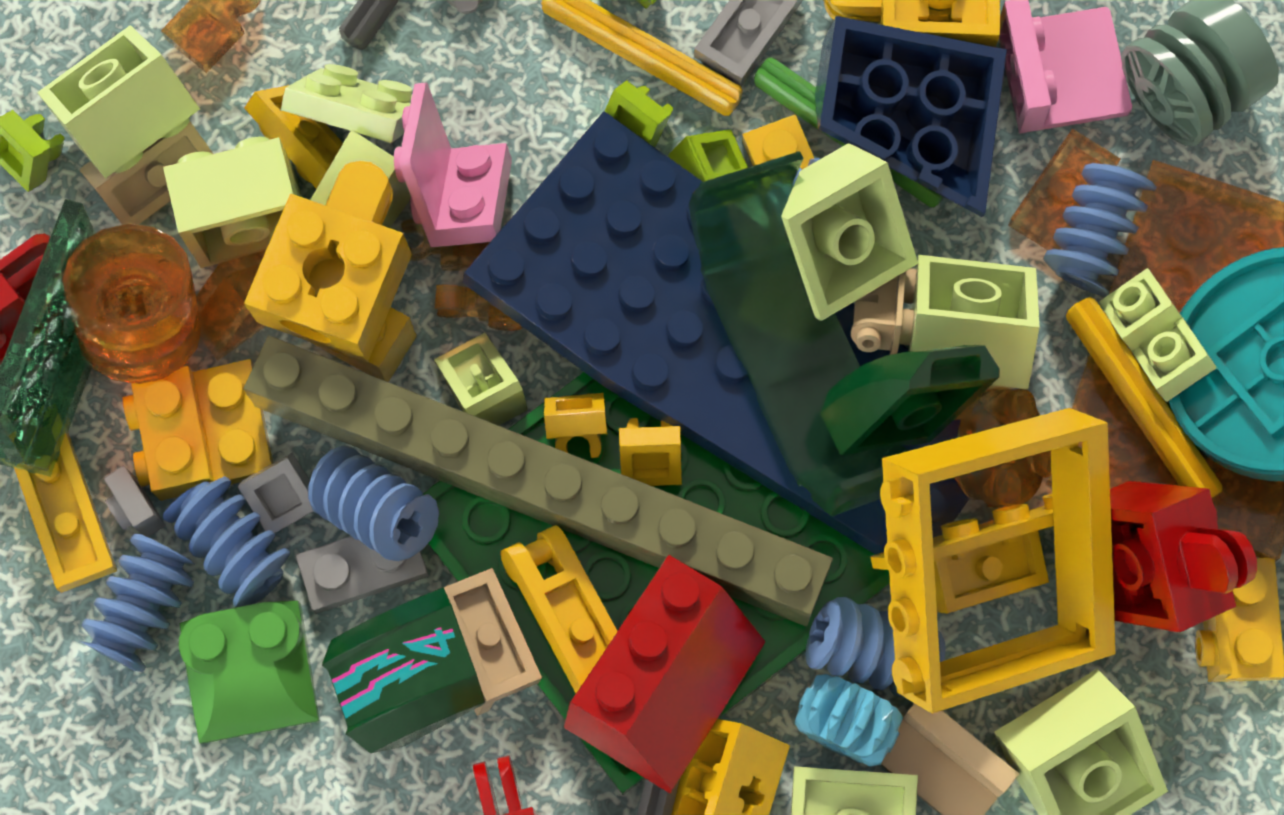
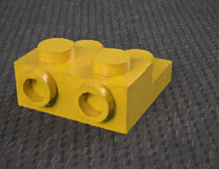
(197, 429)

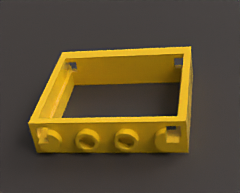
(1081, 559)

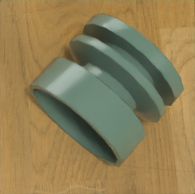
(1200, 68)

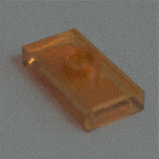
(1052, 192)

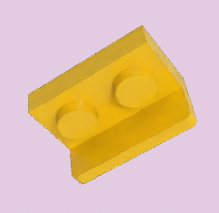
(1247, 638)

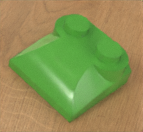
(248, 670)

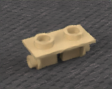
(880, 315)

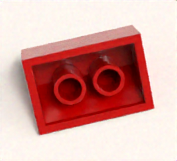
(666, 675)

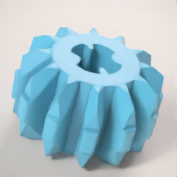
(848, 719)

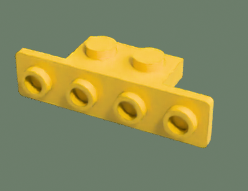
(989, 558)

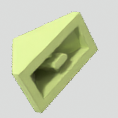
(482, 381)

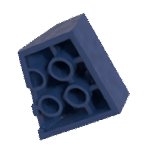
(914, 103)

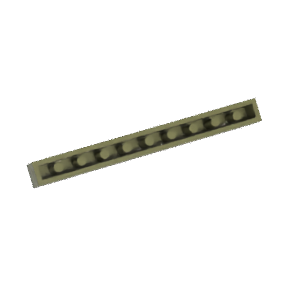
(536, 479)

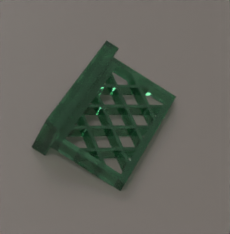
(44, 363)

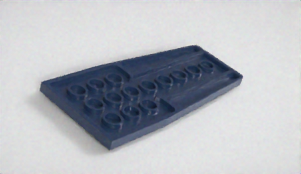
(615, 285)

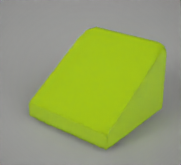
(709, 154)

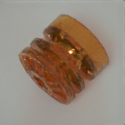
(133, 303)

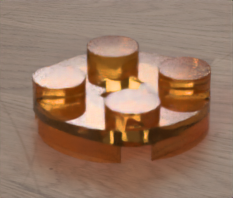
(1011, 481)

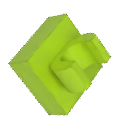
(638, 111)
(24, 151)

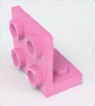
(1062, 67)
(452, 190)

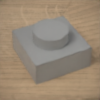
(278, 493)
(131, 504)

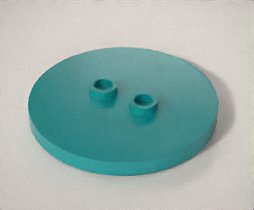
(1239, 406)

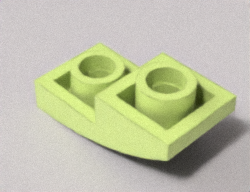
(1157, 335)

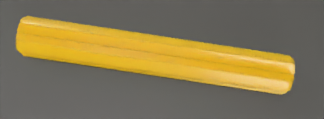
(647, 53)
(1141, 397)

